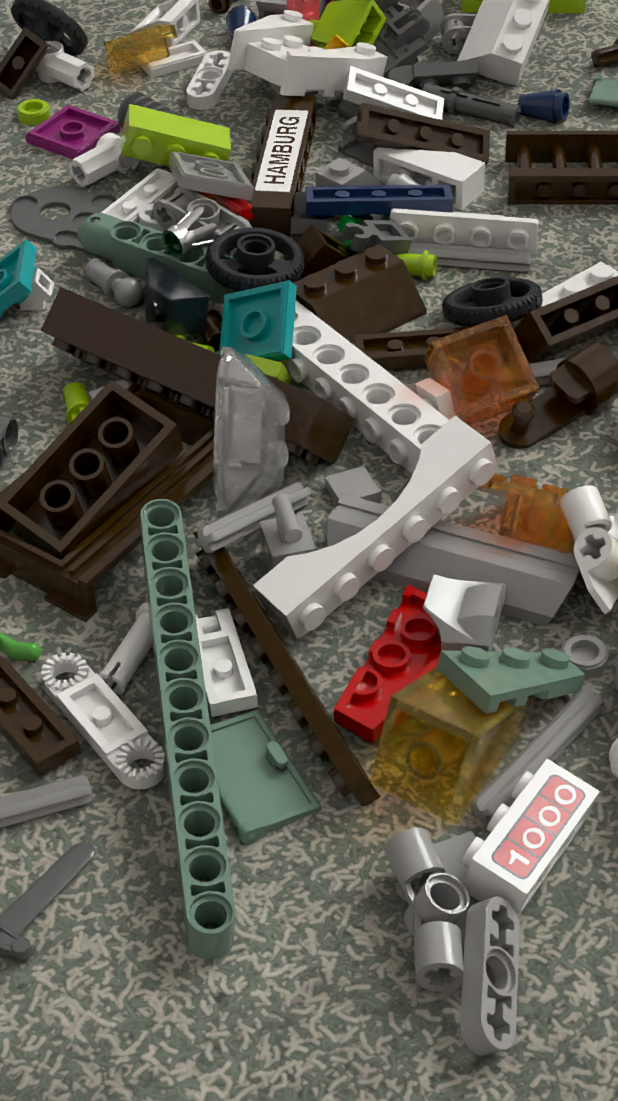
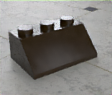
(362, 294)

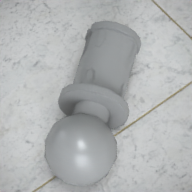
(115, 283)

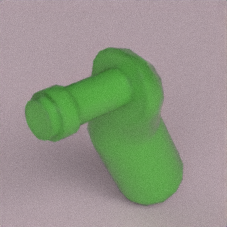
(19, 650)

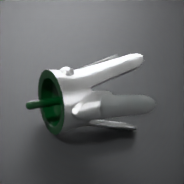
(179, 240)

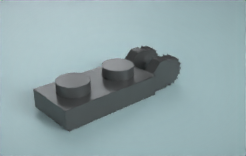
(444, 74)

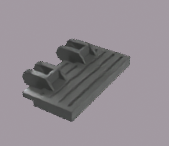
(401, 35)

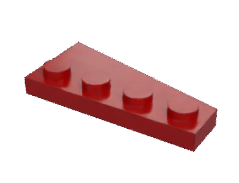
(398, 658)

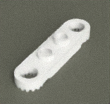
(104, 721)

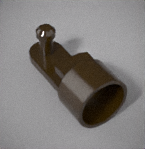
(580, 387)

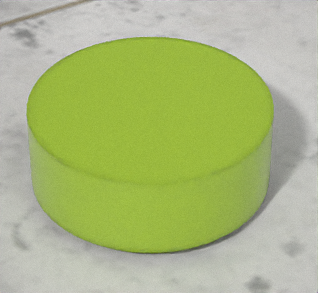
(33, 111)

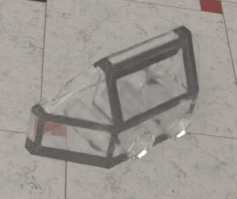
(247, 434)

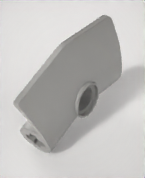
(437, 904)

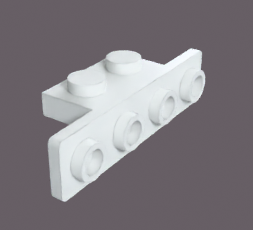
(468, 229)

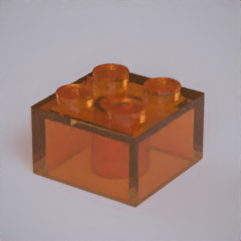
(482, 370)

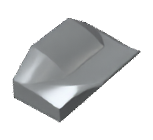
(465, 611)

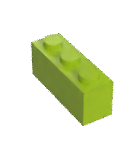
(154, 134)

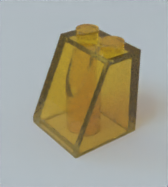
(442, 746)

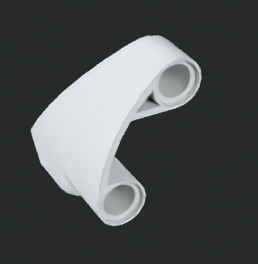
(595, 543)

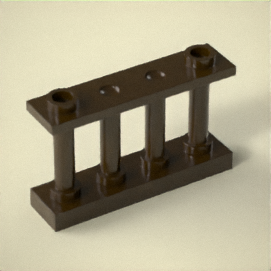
(562, 184)

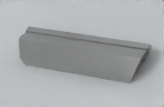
(533, 575)

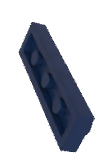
(366, 200)

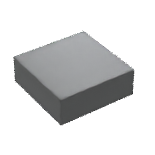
(353, 482)

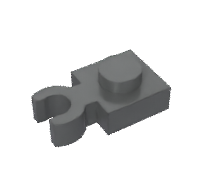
(377, 232)

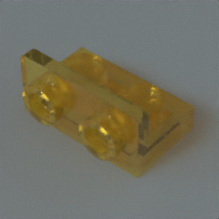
(139, 48)

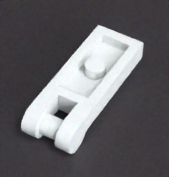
(224, 665)

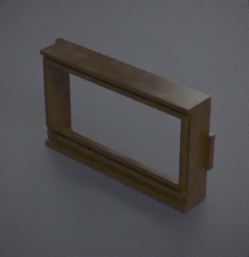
(72, 579)

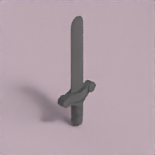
(37, 897)

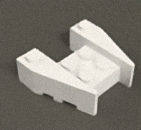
(281, 54)

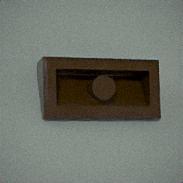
(21, 62)

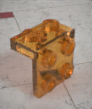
(532, 512)

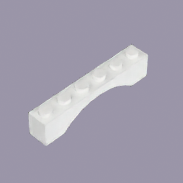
(313, 584)

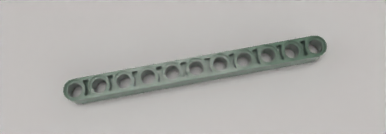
(187, 728)

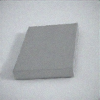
(210, 175)

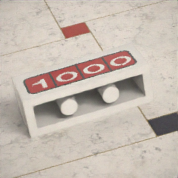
(528, 835)

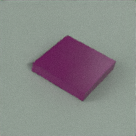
(71, 132)

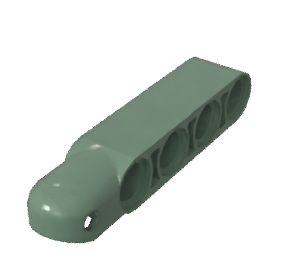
(132, 243)

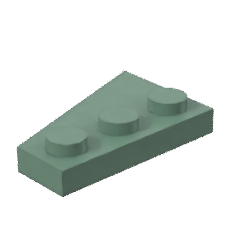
(510, 675)

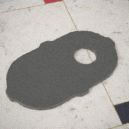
(62, 231)

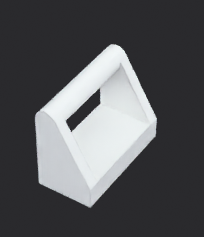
(181, 13)

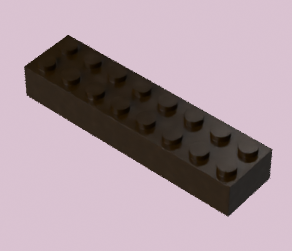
(182, 371)

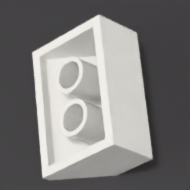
(504, 37)

